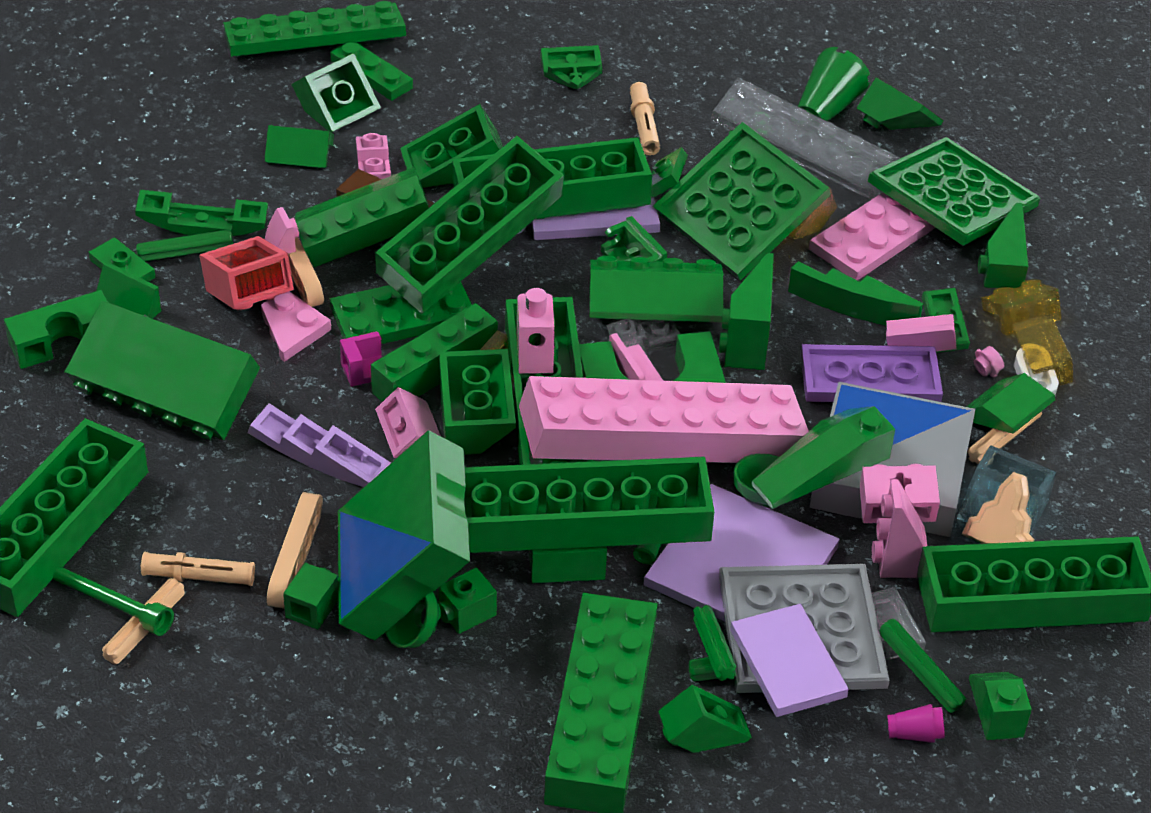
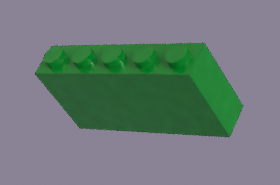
(162, 371)

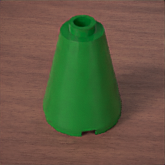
(834, 83)

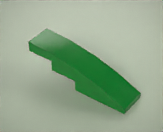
(862, 300)

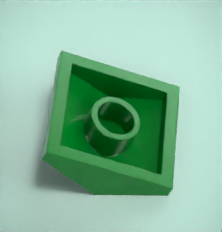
(1011, 403)

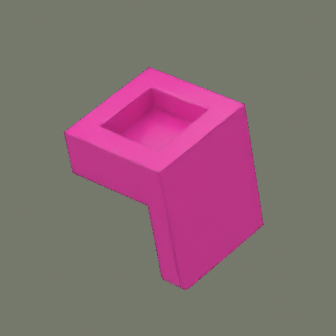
(358, 355)

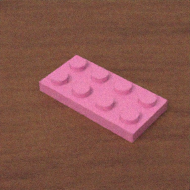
(869, 236)

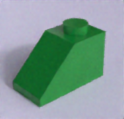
(1001, 704)
(702, 721)

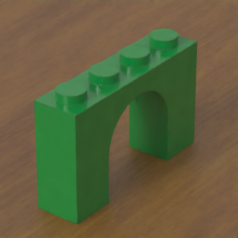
(694, 357)

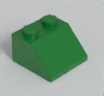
(337, 94)

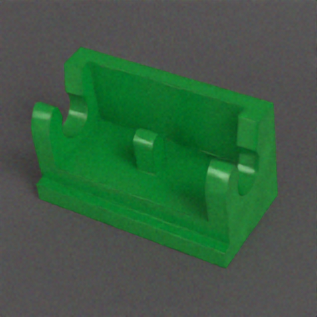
(632, 242)

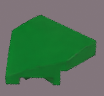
(571, 65)

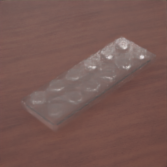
(804, 137)

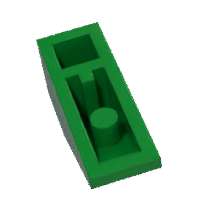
(1006, 253)

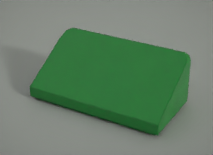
(129, 291)

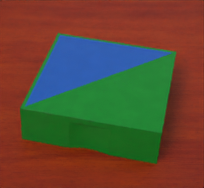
(402, 536)

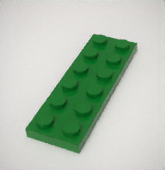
(314, 29)

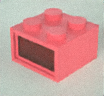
(246, 272)

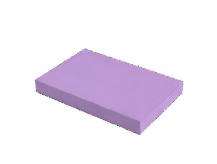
(788, 660)

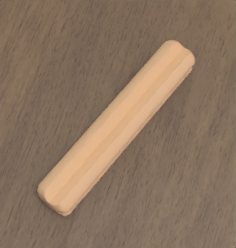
(995, 438)
(133, 631)

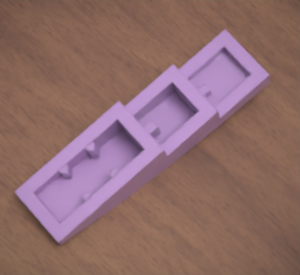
(319, 449)

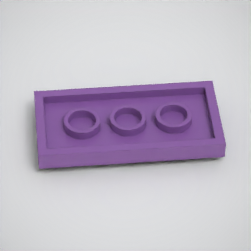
(886, 368)

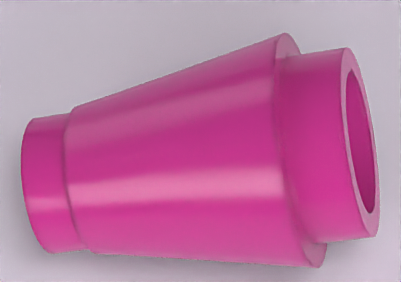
(917, 724)

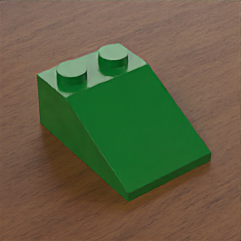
(461, 137)
(749, 319)

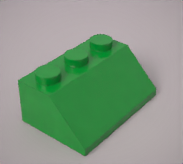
(476, 398)

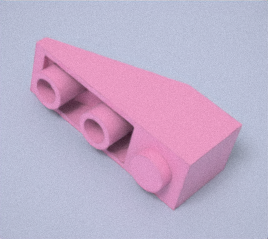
(898, 535)

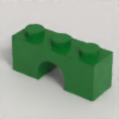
(34, 331)

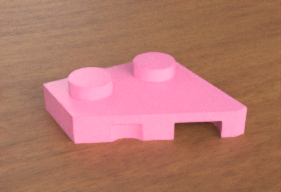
(293, 323)

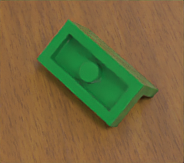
(298, 146)

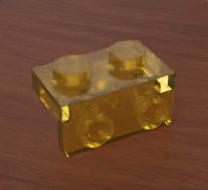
(1023, 303)

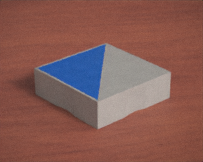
(924, 435)

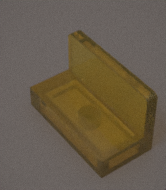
(1044, 347)

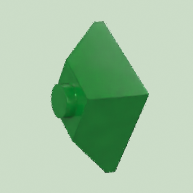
(894, 109)

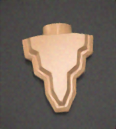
(1005, 516)

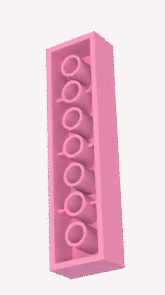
(658, 419)

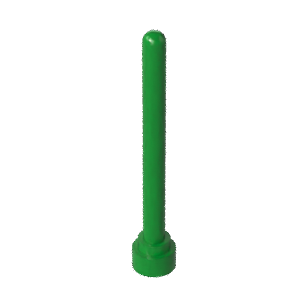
(154, 617)

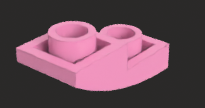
(373, 155)
(282, 231)

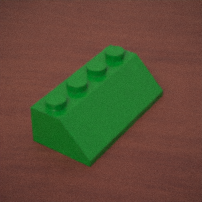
(361, 217)
(656, 289)

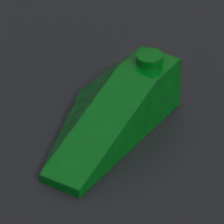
(827, 454)

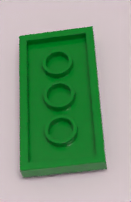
(391, 314)

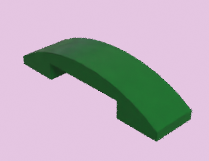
(196, 219)

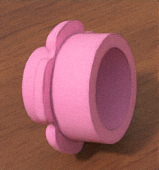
(988, 362)

